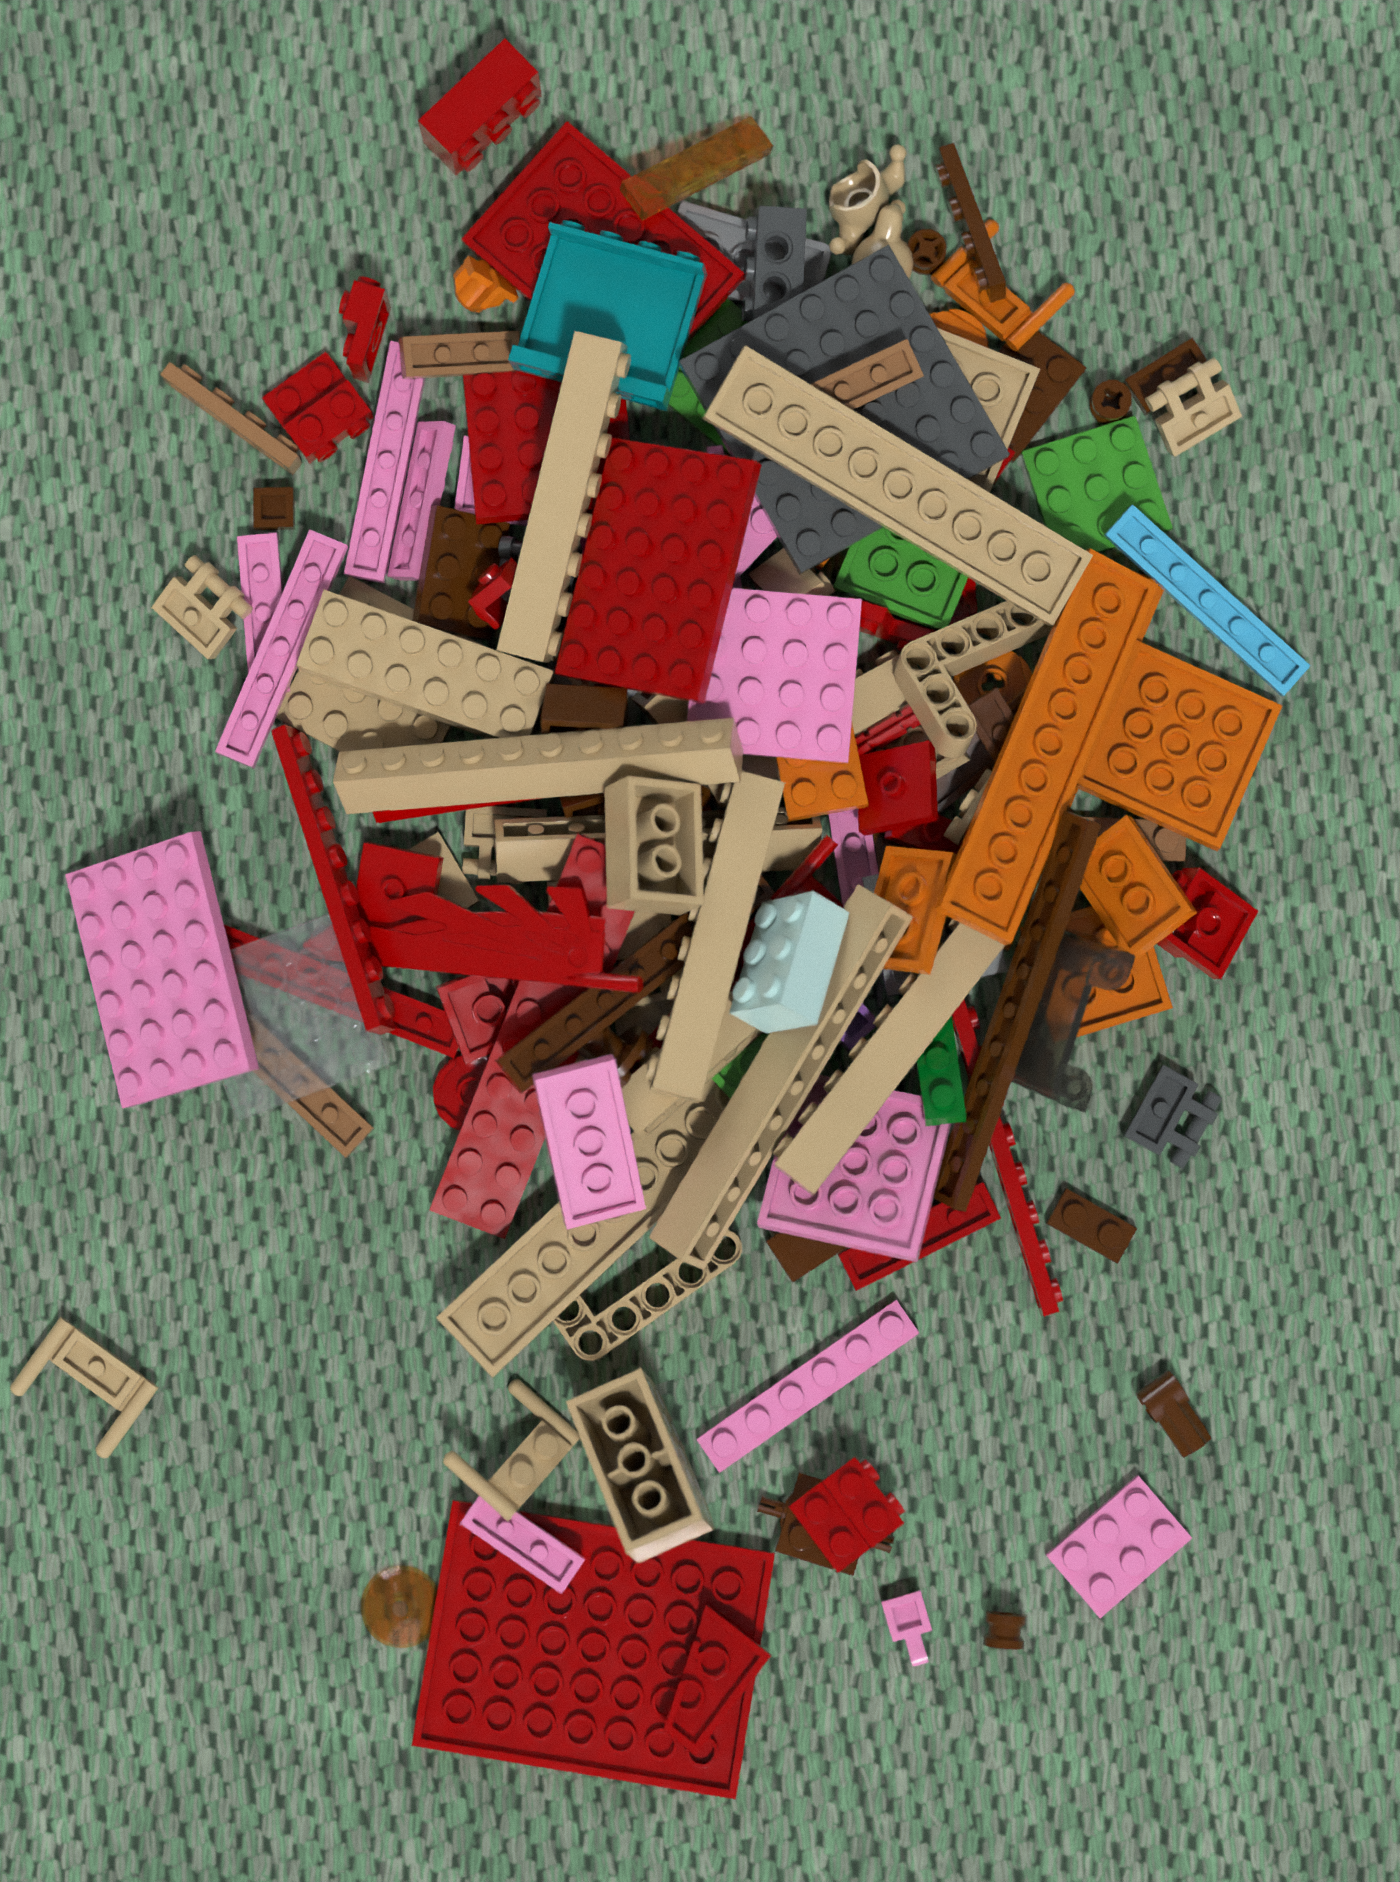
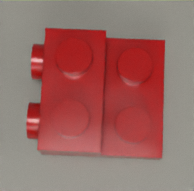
(365, 317)
(318, 408)
(1215, 930)
(476, 1011)
(848, 1513)

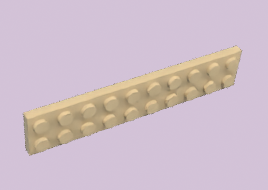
(897, 486)
(556, 1265)

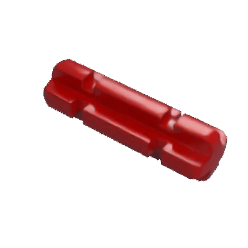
(886, 730)

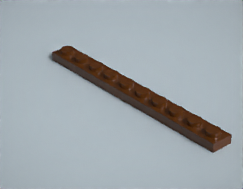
(1016, 1008)

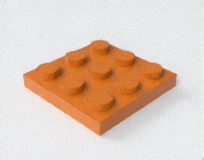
(1138, 997)

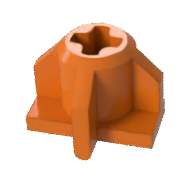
(480, 286)

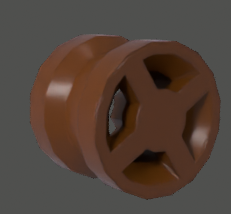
(928, 245)
(1104, 407)
(1004, 1630)

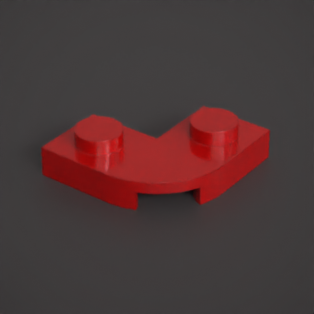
(881, 624)

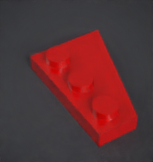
(713, 1680)

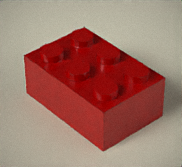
(481, 108)

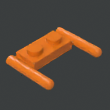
(1006, 318)

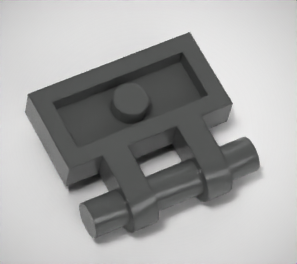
(1161, 1111)

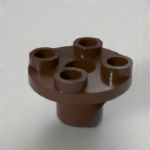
(625, 1049)

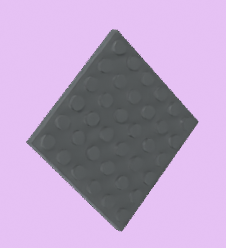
(825, 332)

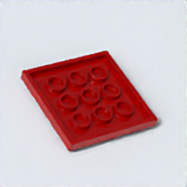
(508, 439)

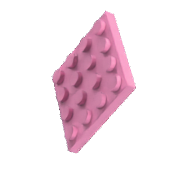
(786, 674)
(876, 1192)

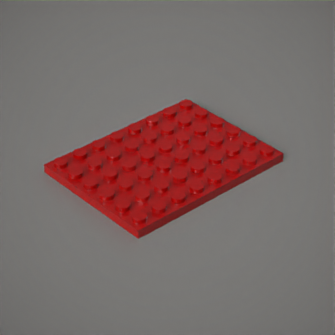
(586, 1671)

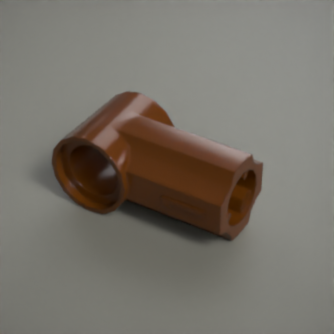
(1169, 1407)

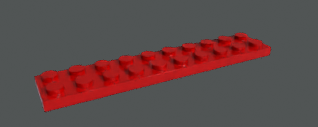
(502, 1125)

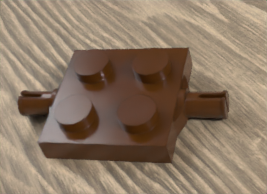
(793, 1538)

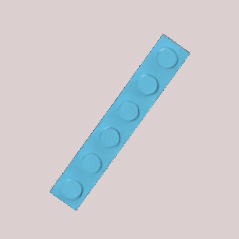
(1207, 600)

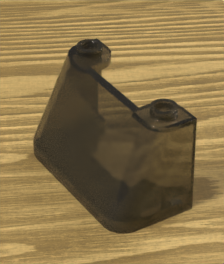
(1078, 966)

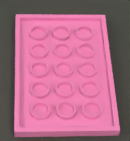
(162, 970)

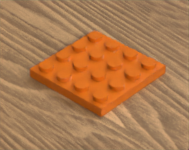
(1178, 746)

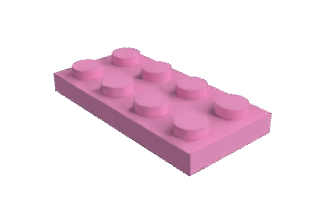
(589, 1141)

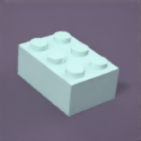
(789, 962)

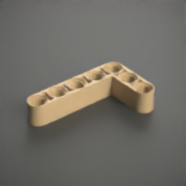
(940, 666)
(637, 1301)

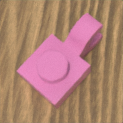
(908, 1620)

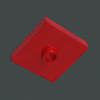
(899, 788)
(393, 874)

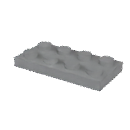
(729, 238)

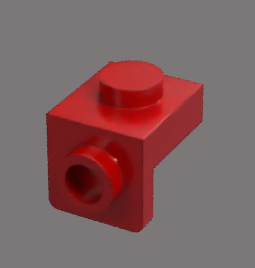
(487, 596)

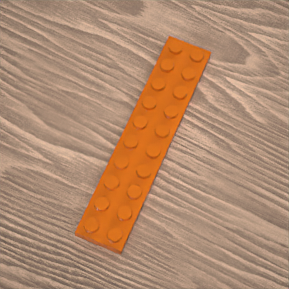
(1046, 750)

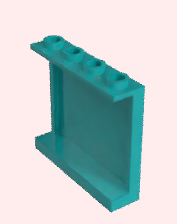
(615, 294)

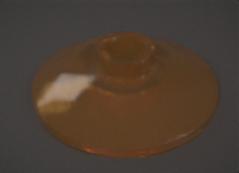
(404, 1585)

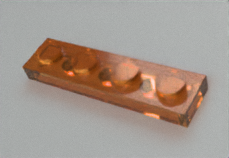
(696, 168)

